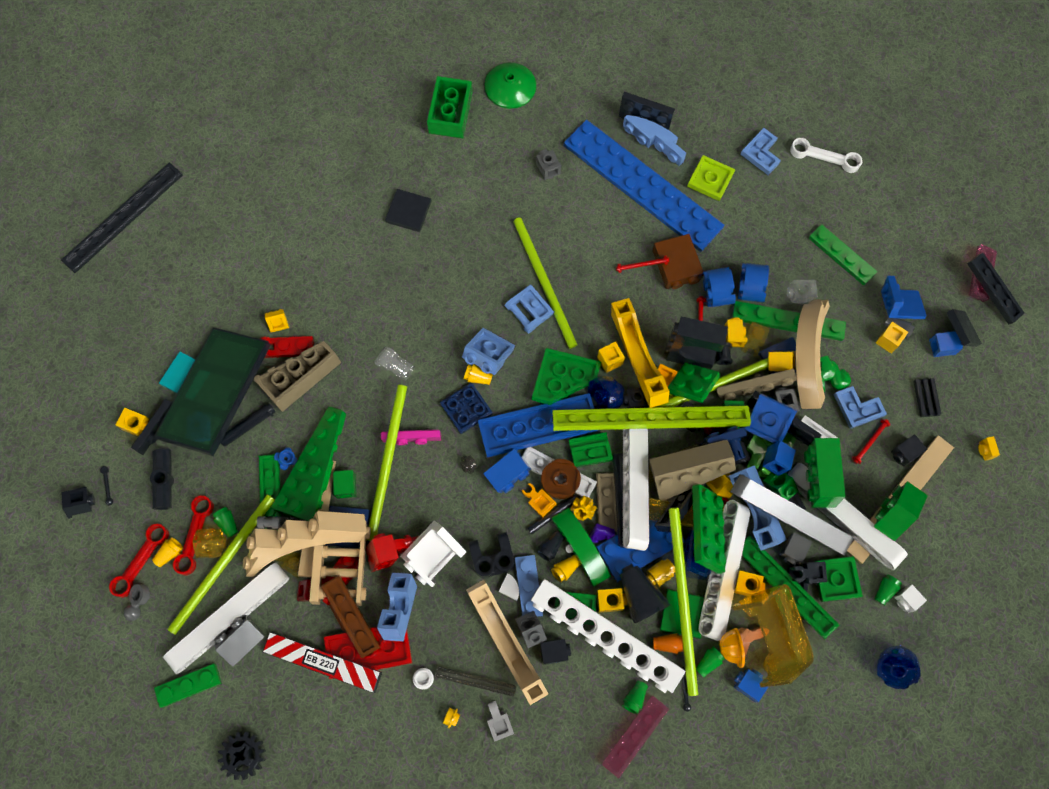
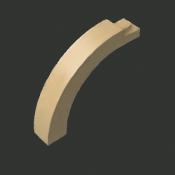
(808, 354)
(507, 642)

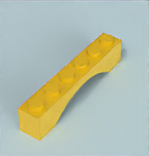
(648, 375)

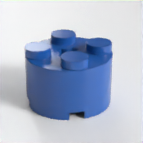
(753, 282)
(719, 287)

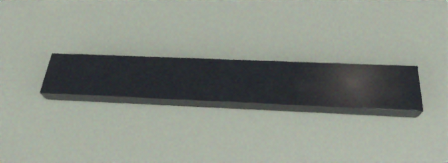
(121, 217)

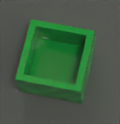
(900, 510)

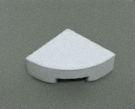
(510, 587)

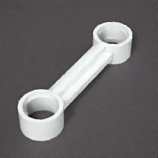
(826, 155)

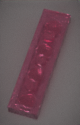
(635, 736)

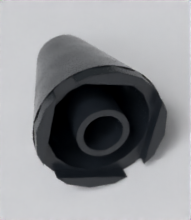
(641, 594)

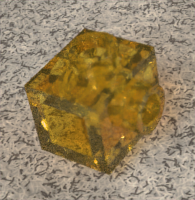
(209, 543)

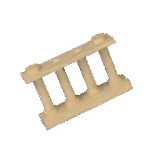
(320, 571)

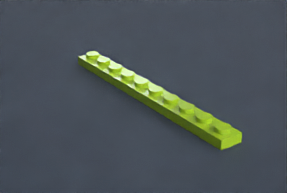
(651, 418)

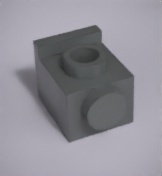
(548, 164)
(786, 396)

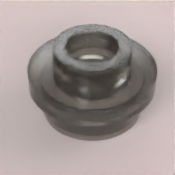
(468, 464)

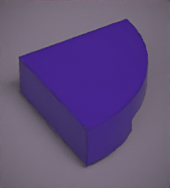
(600, 533)

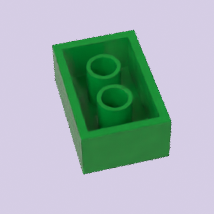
(450, 107)
(824, 473)

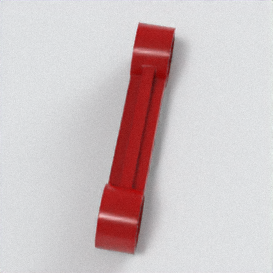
(197, 523)
(139, 560)

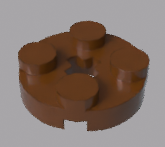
(569, 472)

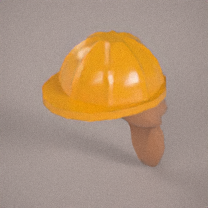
(736, 642)

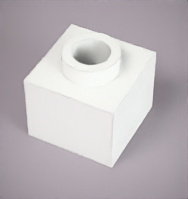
(909, 599)

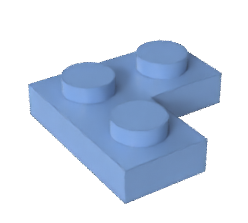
(758, 152)
(857, 412)

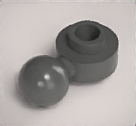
(138, 596)

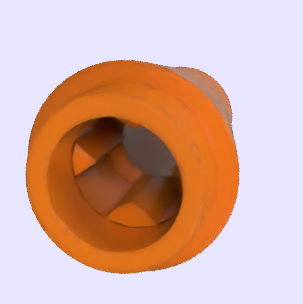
(668, 643)

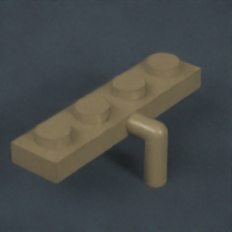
(757, 384)

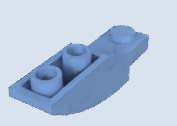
(652, 133)

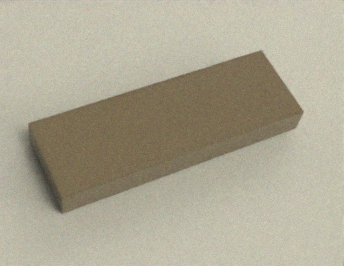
(606, 500)

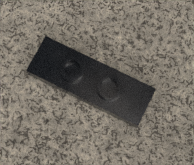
(146, 437)

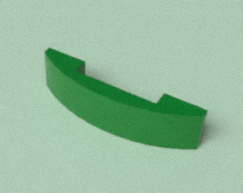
(582, 546)

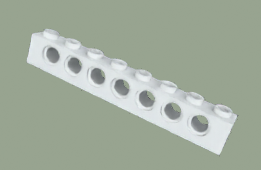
(672, 672)

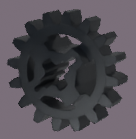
(233, 750)

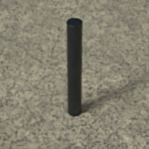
(547, 518)

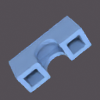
(394, 621)

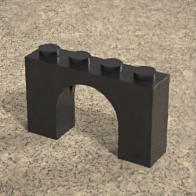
(695, 342)

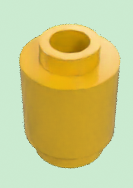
(661, 572)

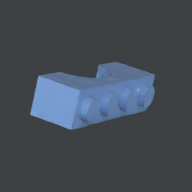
(766, 527)

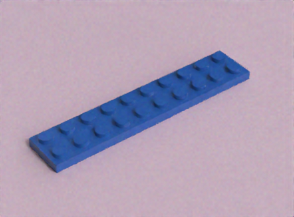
(643, 185)

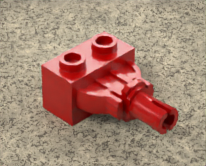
(384, 551)

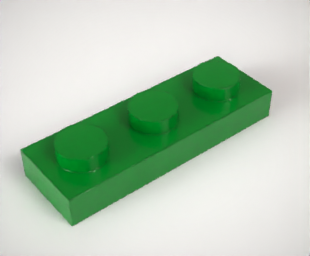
(187, 685)

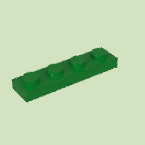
(842, 254)

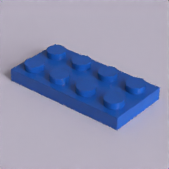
(618, 558)

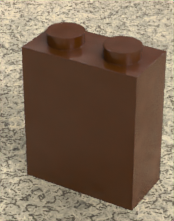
(683, 264)

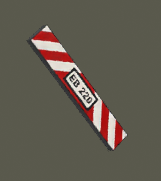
(322, 662)

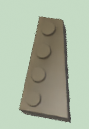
(297, 375)
(684, 469)

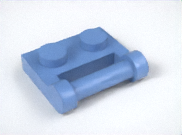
(533, 304)

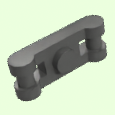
(271, 523)

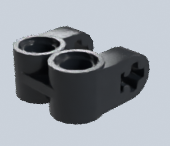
(492, 560)

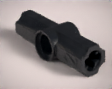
(162, 491)

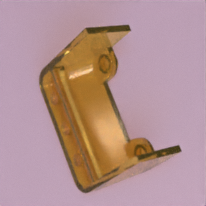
(782, 632)

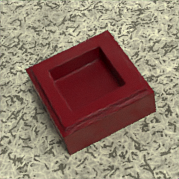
(304, 591)

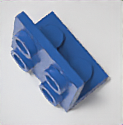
(901, 303)

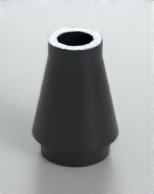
(550, 546)

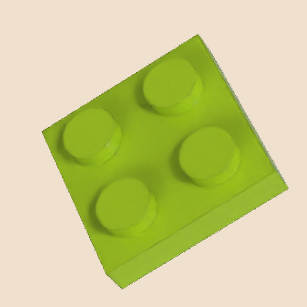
(711, 178)

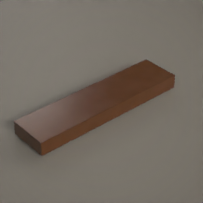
(350, 616)

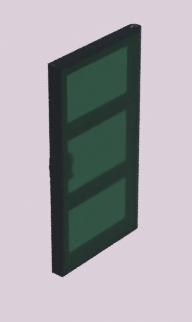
(212, 391)

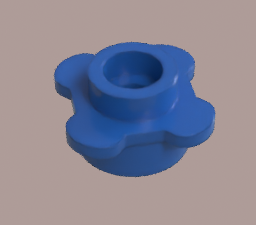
(291, 459)

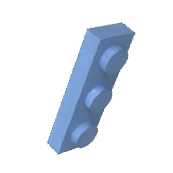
(527, 583)

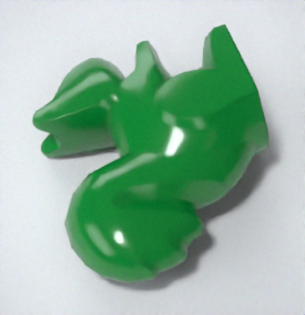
(830, 371)

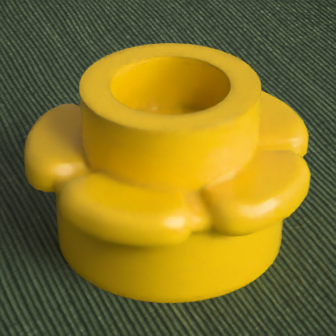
(451, 717)

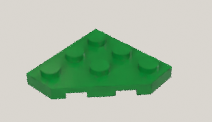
(563, 375)

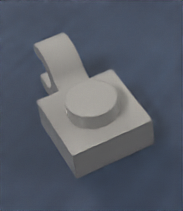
(499, 724)

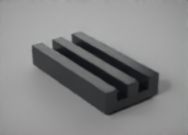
(917, 385)

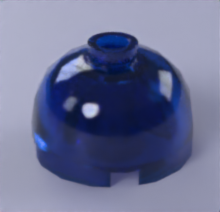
(606, 392)
(898, 667)

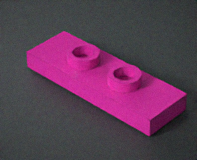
(419, 436)

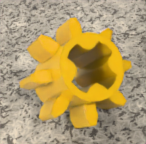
(583, 508)

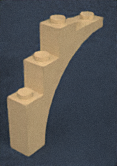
(294, 535)

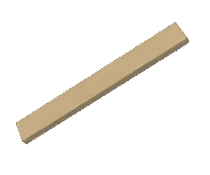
(918, 476)

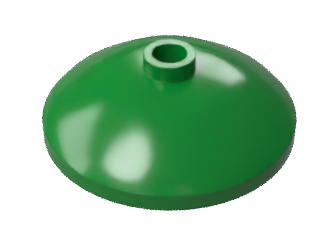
(512, 92)

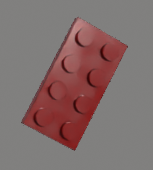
(387, 656)

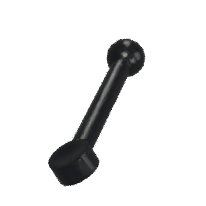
(104, 470)
(687, 707)

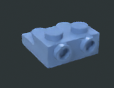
(487, 351)

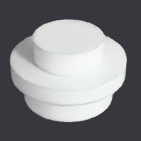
(423, 678)

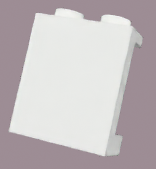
(431, 553)

